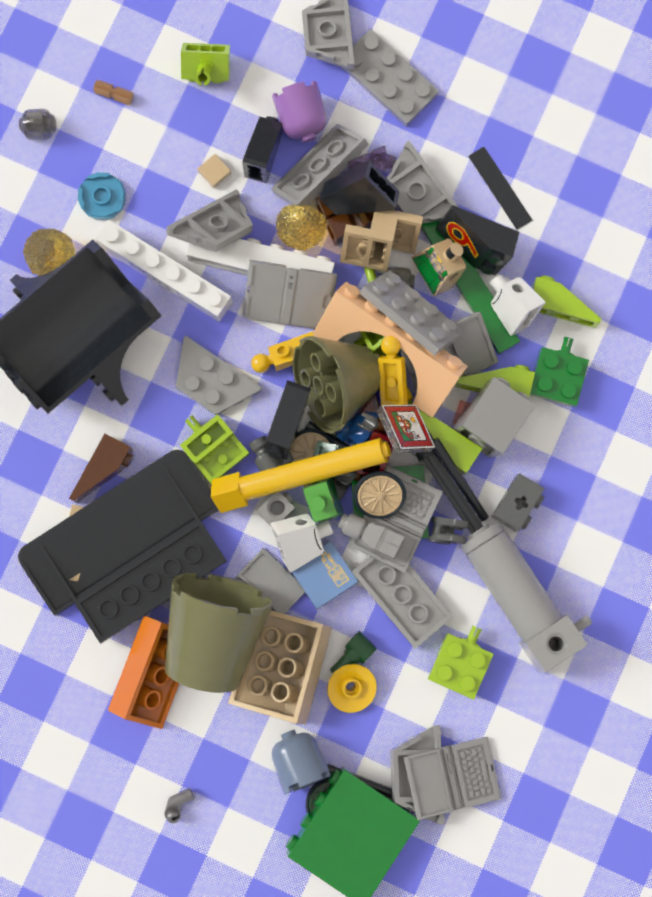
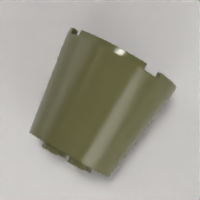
(213, 630)

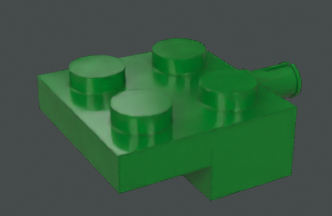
(559, 375)

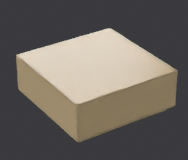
(214, 170)

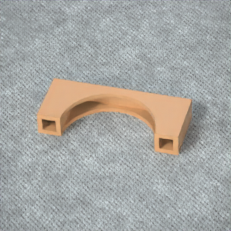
(353, 313)

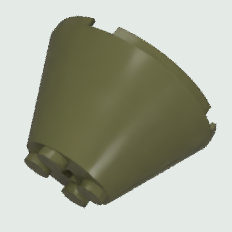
(339, 377)

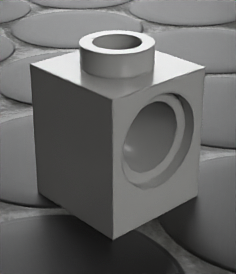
(265, 510)

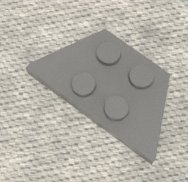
(329, 33)
(419, 187)
(214, 224)
(211, 380)
(401, 791)

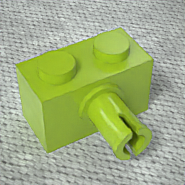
(205, 62)

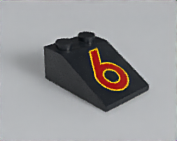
(483, 241)

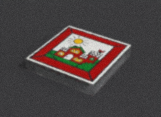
(405, 428)

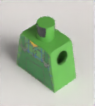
(323, 500)

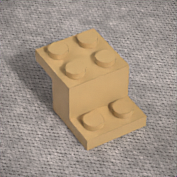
(373, 246)

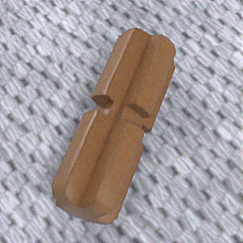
(108, 90)

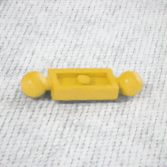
(280, 355)
(392, 373)

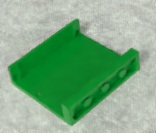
(351, 835)

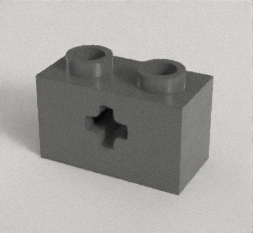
(506, 510)

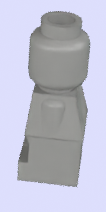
(372, 535)

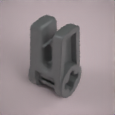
(444, 530)

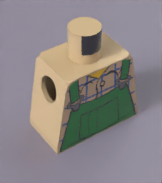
(440, 265)

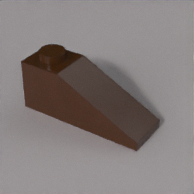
(104, 464)

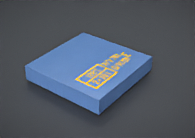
(325, 577)

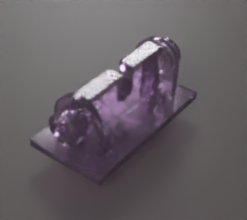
(377, 157)

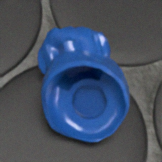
(353, 433)

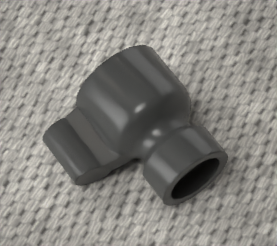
(263, 460)

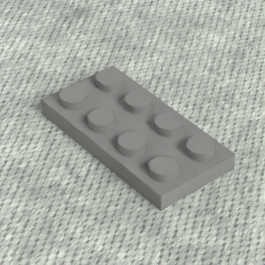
(390, 78)
(319, 165)
(411, 312)
(403, 599)

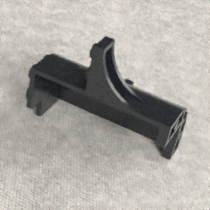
(72, 328)

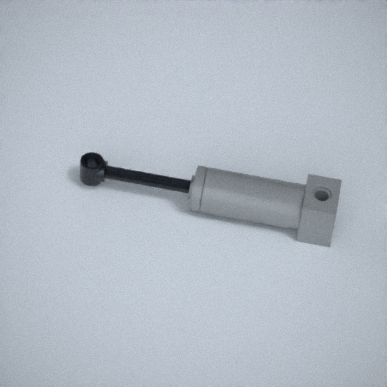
(512, 581)

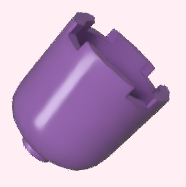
(301, 111)

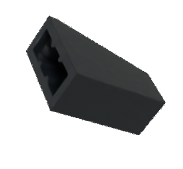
(262, 149)
(360, 191)
(287, 420)

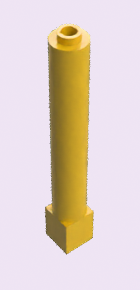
(235, 490)

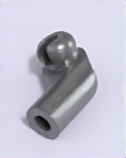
(175, 804)

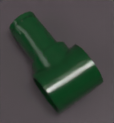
(356, 651)

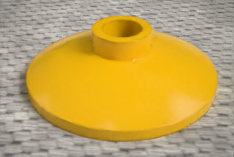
(359, 695)

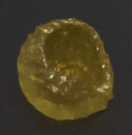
(300, 226)
(47, 250)

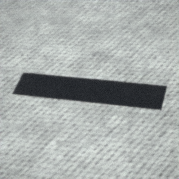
(500, 188)

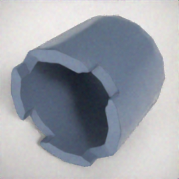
(298, 761)

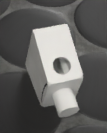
(515, 303)
(299, 539)

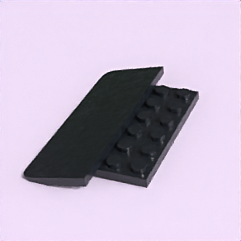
(127, 547)

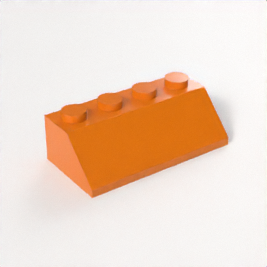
(144, 687)

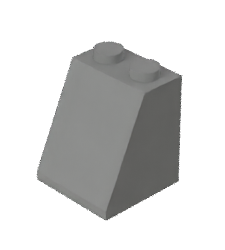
(494, 417)

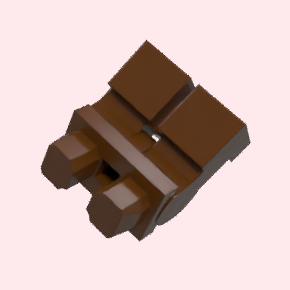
(337, 223)

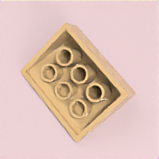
(284, 668)

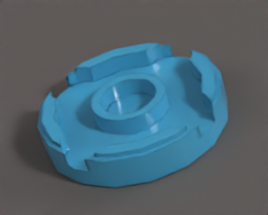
(101, 196)

